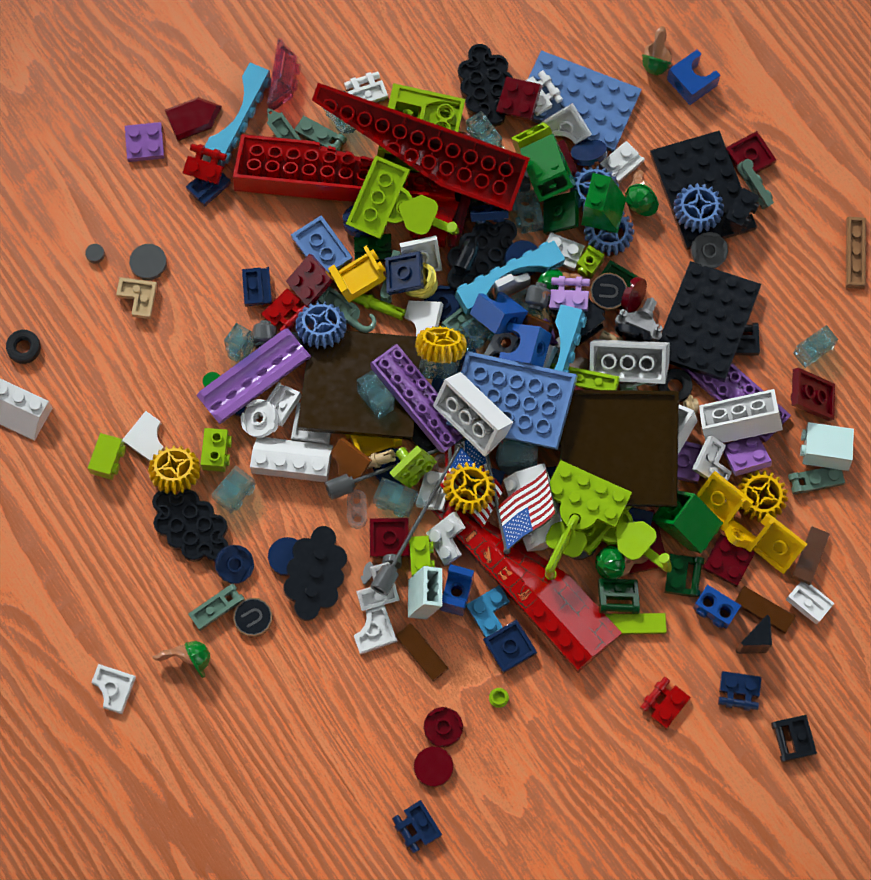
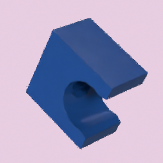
(687, 82)
(498, 313)
(532, 346)
(460, 579)

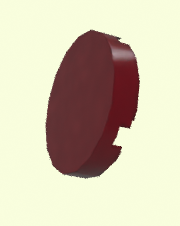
(634, 295)
(443, 727)
(433, 766)

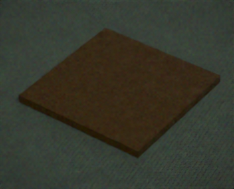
(331, 394)
(626, 441)

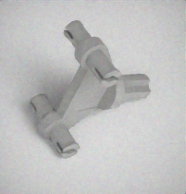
(642, 319)

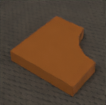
(350, 459)

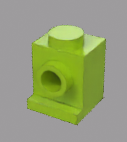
(596, 259)

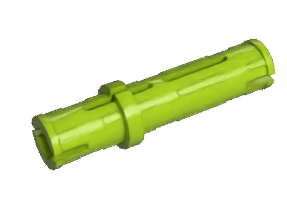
(369, 301)

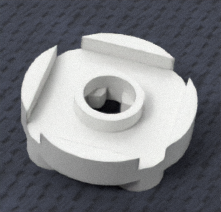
(267, 425)

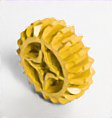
(441, 344)
(182, 461)
(768, 499)
(473, 502)

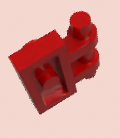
(202, 169)
(281, 308)
(669, 707)

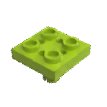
(412, 465)

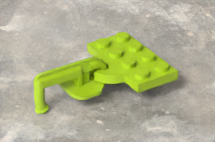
(384, 197)
(583, 497)
(631, 537)

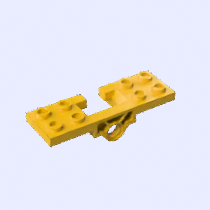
(773, 543)

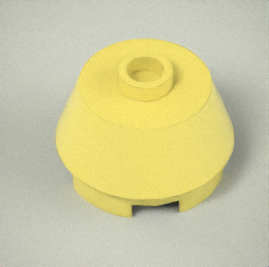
(430, 283)

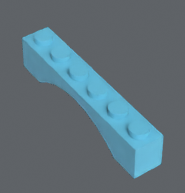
(255, 82)
(543, 259)
(569, 324)

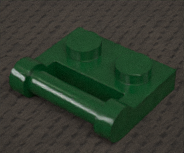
(677, 576)
(618, 590)

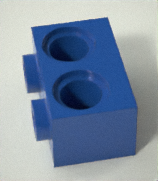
(719, 602)

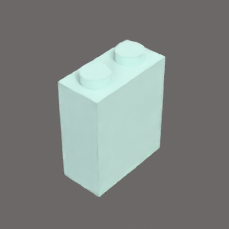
(827, 446)
(425, 592)

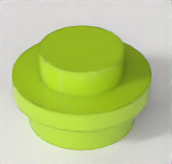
(498, 697)

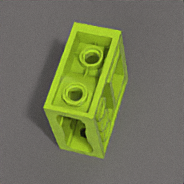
(426, 105)

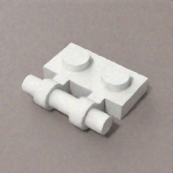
(373, 91)
(544, 99)

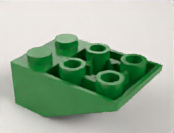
(547, 168)

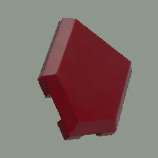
(192, 117)

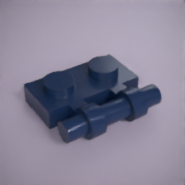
(741, 685)
(422, 823)

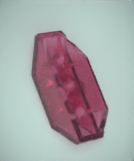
(283, 76)

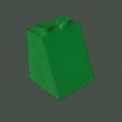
(603, 204)
(689, 522)

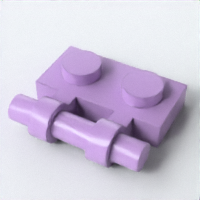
(572, 298)

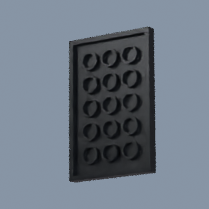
(701, 162)
(708, 320)

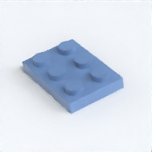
(321, 241)

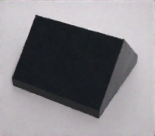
(758, 640)

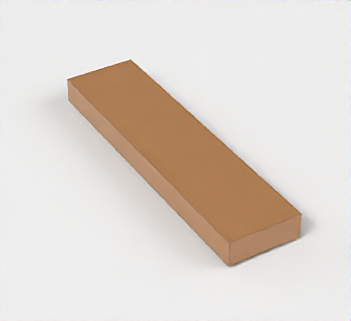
(855, 252)

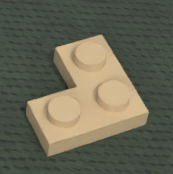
(143, 294)

